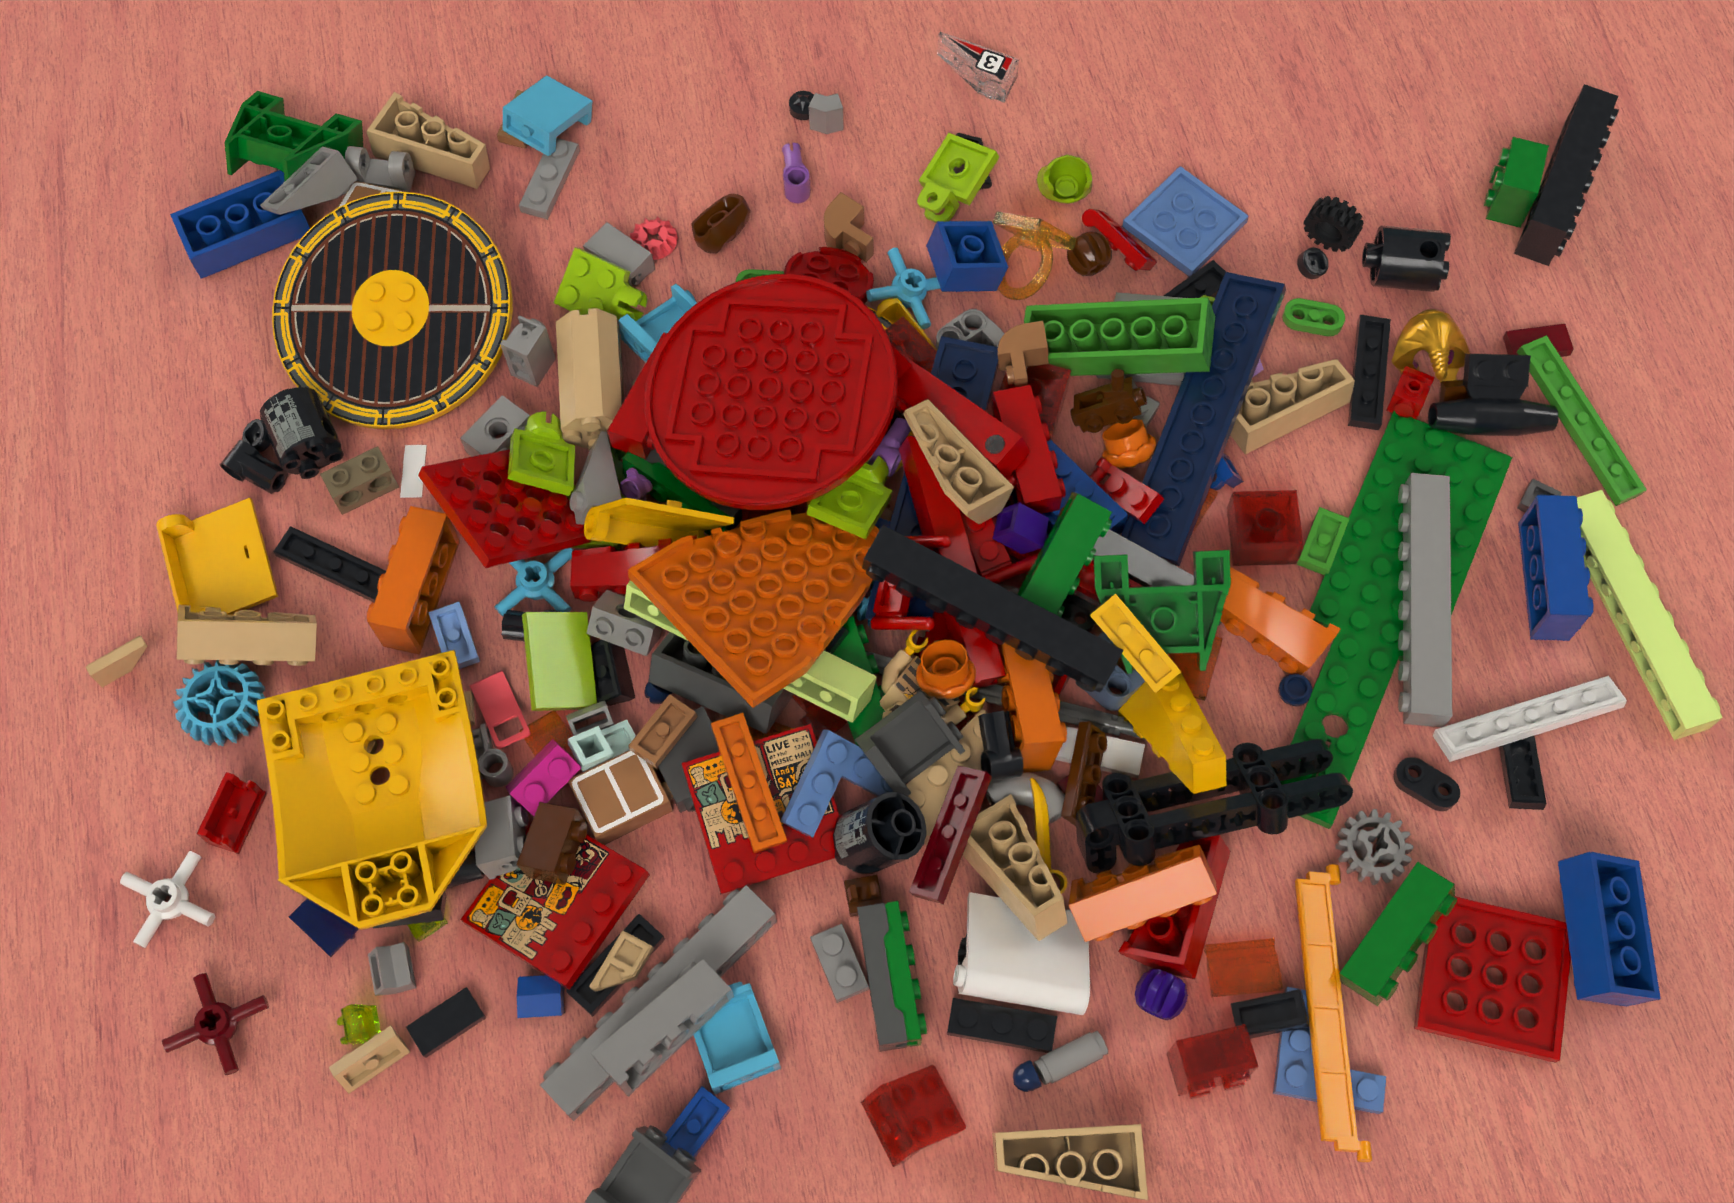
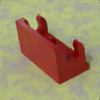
(231, 813)

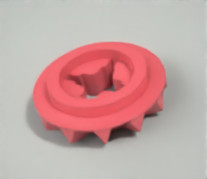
(658, 248)

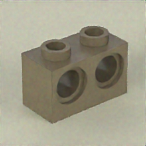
(359, 480)

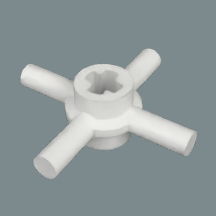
(175, 907)

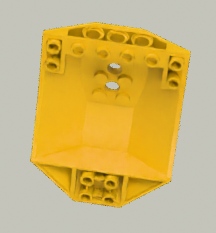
(365, 845)

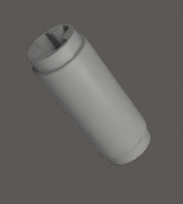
(1070, 1057)

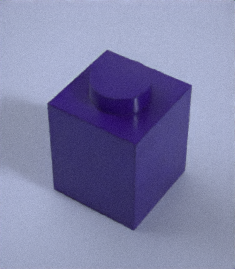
(1021, 528)

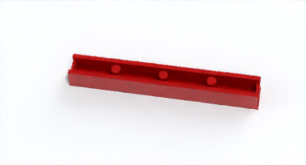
(941, 516)

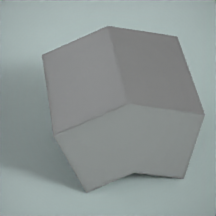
(826, 113)
(587, 713)
(391, 969)

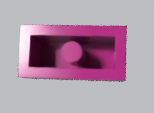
(543, 776)

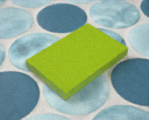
(559, 660)

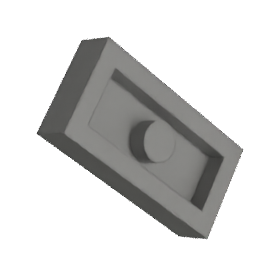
(839, 963)

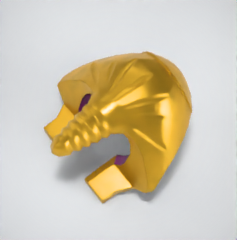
(1436, 335)

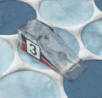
(982, 68)

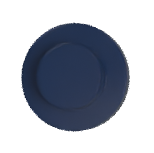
(1295, 690)

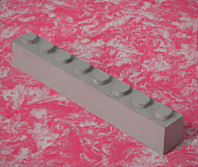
(1426, 601)
(719, 942)

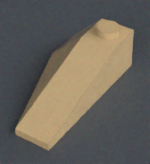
(958, 466)

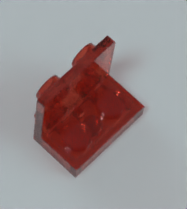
(912, 1114)

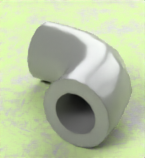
(1022, 794)

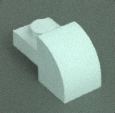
(599, 746)

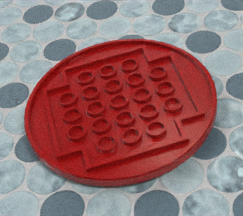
(771, 391)

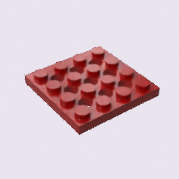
(492, 549)
(1470, 1024)

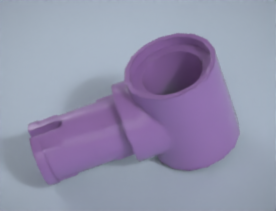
(795, 175)
(890, 444)

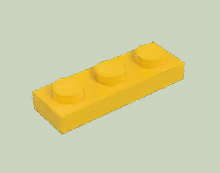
(1136, 643)

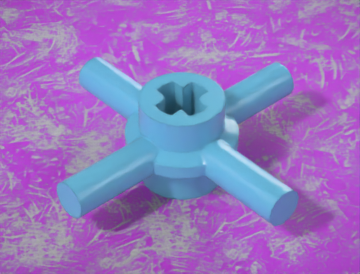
(907, 286)
(541, 588)

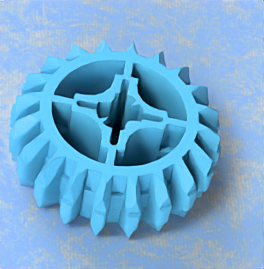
(211, 689)

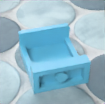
(545, 113)
(646, 331)
(736, 1042)

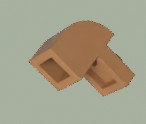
(842, 227)
(1020, 348)

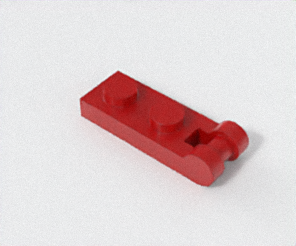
(1119, 239)
(1126, 491)

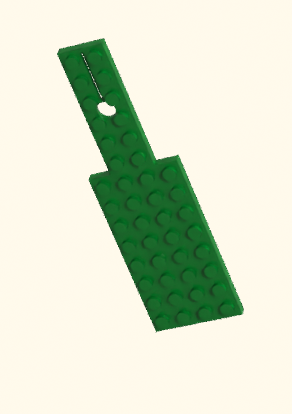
(1363, 580)

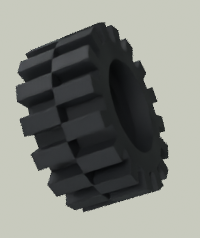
(1333, 224)

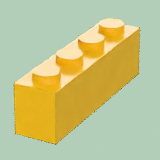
(1178, 733)

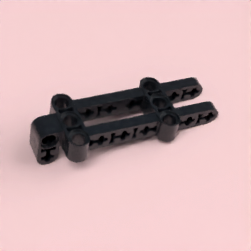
(1262, 803)

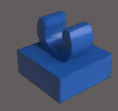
(1226, 474)

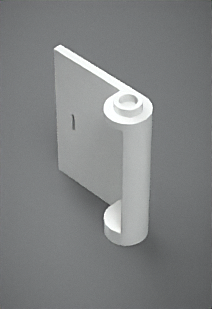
(1016, 968)

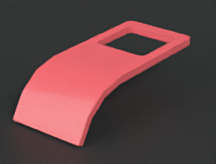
(498, 706)

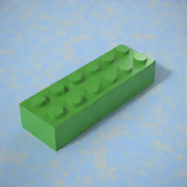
(1128, 335)

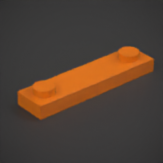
(748, 782)

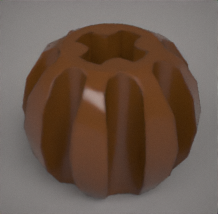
(1090, 254)

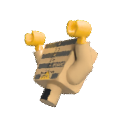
(900, 685)

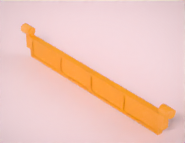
(1326, 1013)

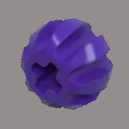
(1161, 994)

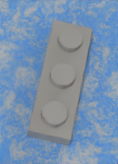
(549, 179)

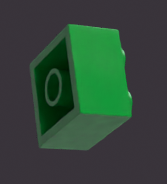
(1515, 181)

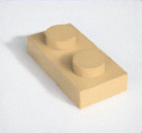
(369, 1059)

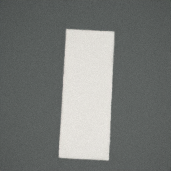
(413, 461)

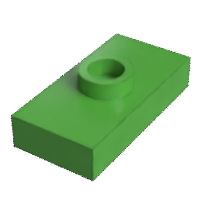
(1323, 541)

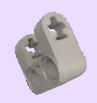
(391, 173)
(986, 333)

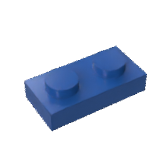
(697, 1122)

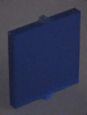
(323, 926)

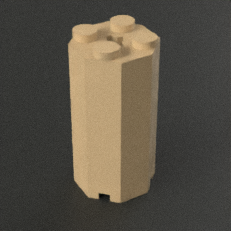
(588, 374)

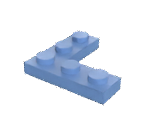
(829, 762)
(1296, 1072)

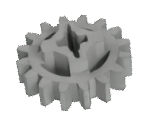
(1386, 852)

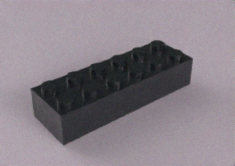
(1568, 176)

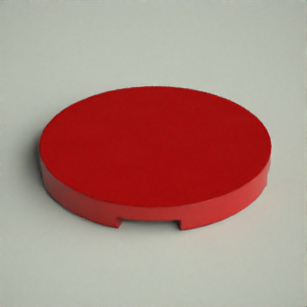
(835, 267)

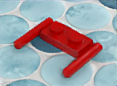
(991, 555)
(892, 606)

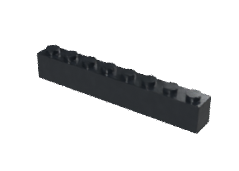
(991, 609)

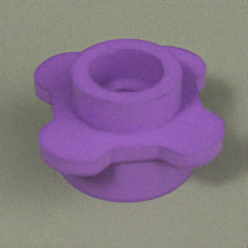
(635, 485)

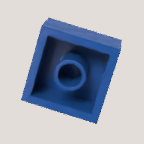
(966, 256)

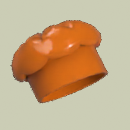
(1128, 444)
(945, 670)

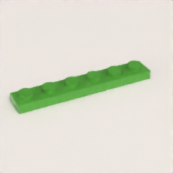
(1582, 422)

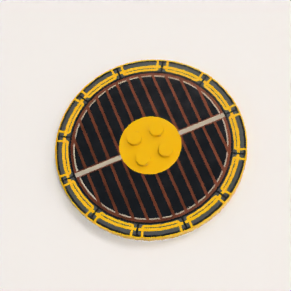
(392, 309)

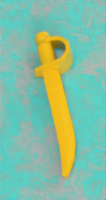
(1042, 830)

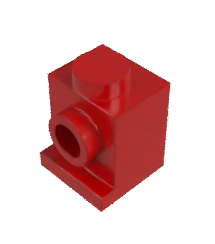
(1410, 393)

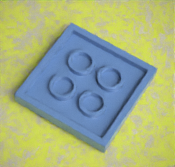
(1185, 221)

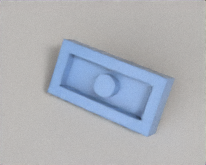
(454, 633)

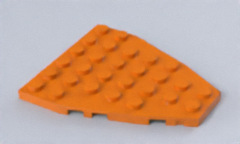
(759, 595)

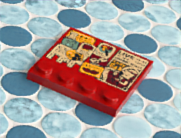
(722, 827)
(554, 923)

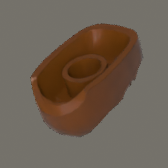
(720, 223)

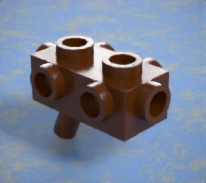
(1108, 403)

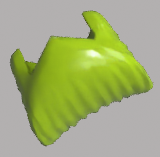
(1065, 179)

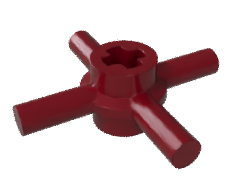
(225, 1026)

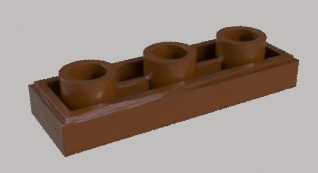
(1084, 769)

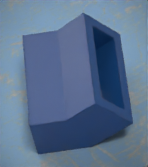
(539, 997)

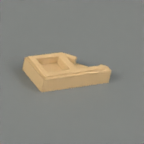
(117, 662)
(622, 962)

